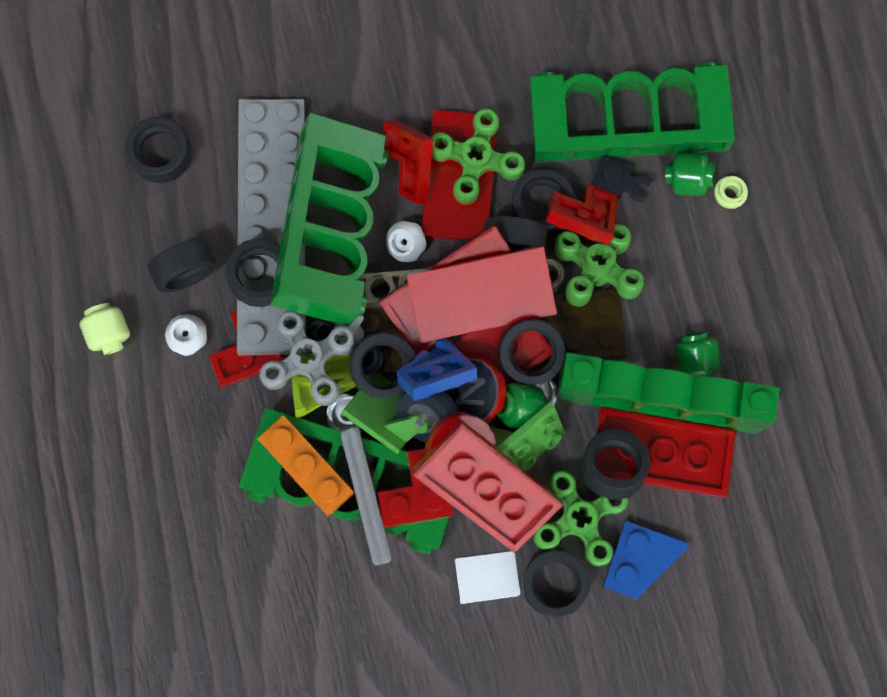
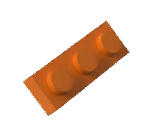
(306, 466)

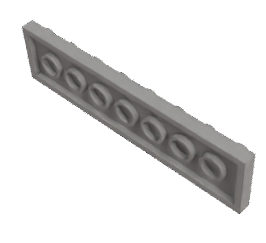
(266, 164)

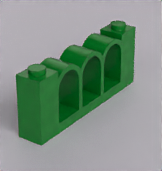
(705, 87)
(305, 288)
(667, 394)
(265, 478)

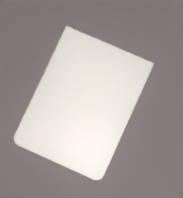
(487, 577)

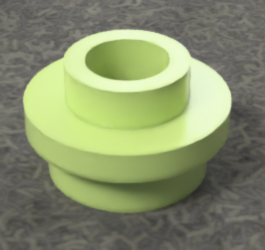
(737, 186)

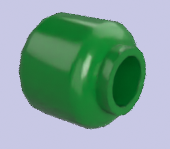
(690, 174)
(698, 354)
(521, 404)

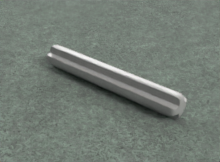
(366, 496)

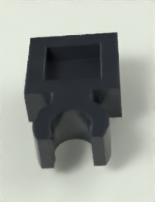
(616, 178)

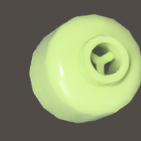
(104, 328)

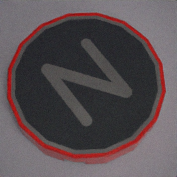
(482, 396)

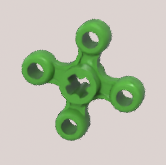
(480, 145)
(598, 266)
(567, 525)

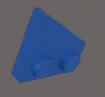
(436, 371)
(640, 559)

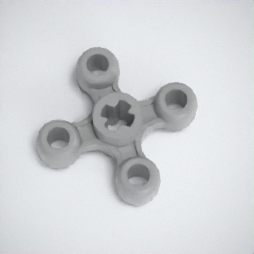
(302, 346)

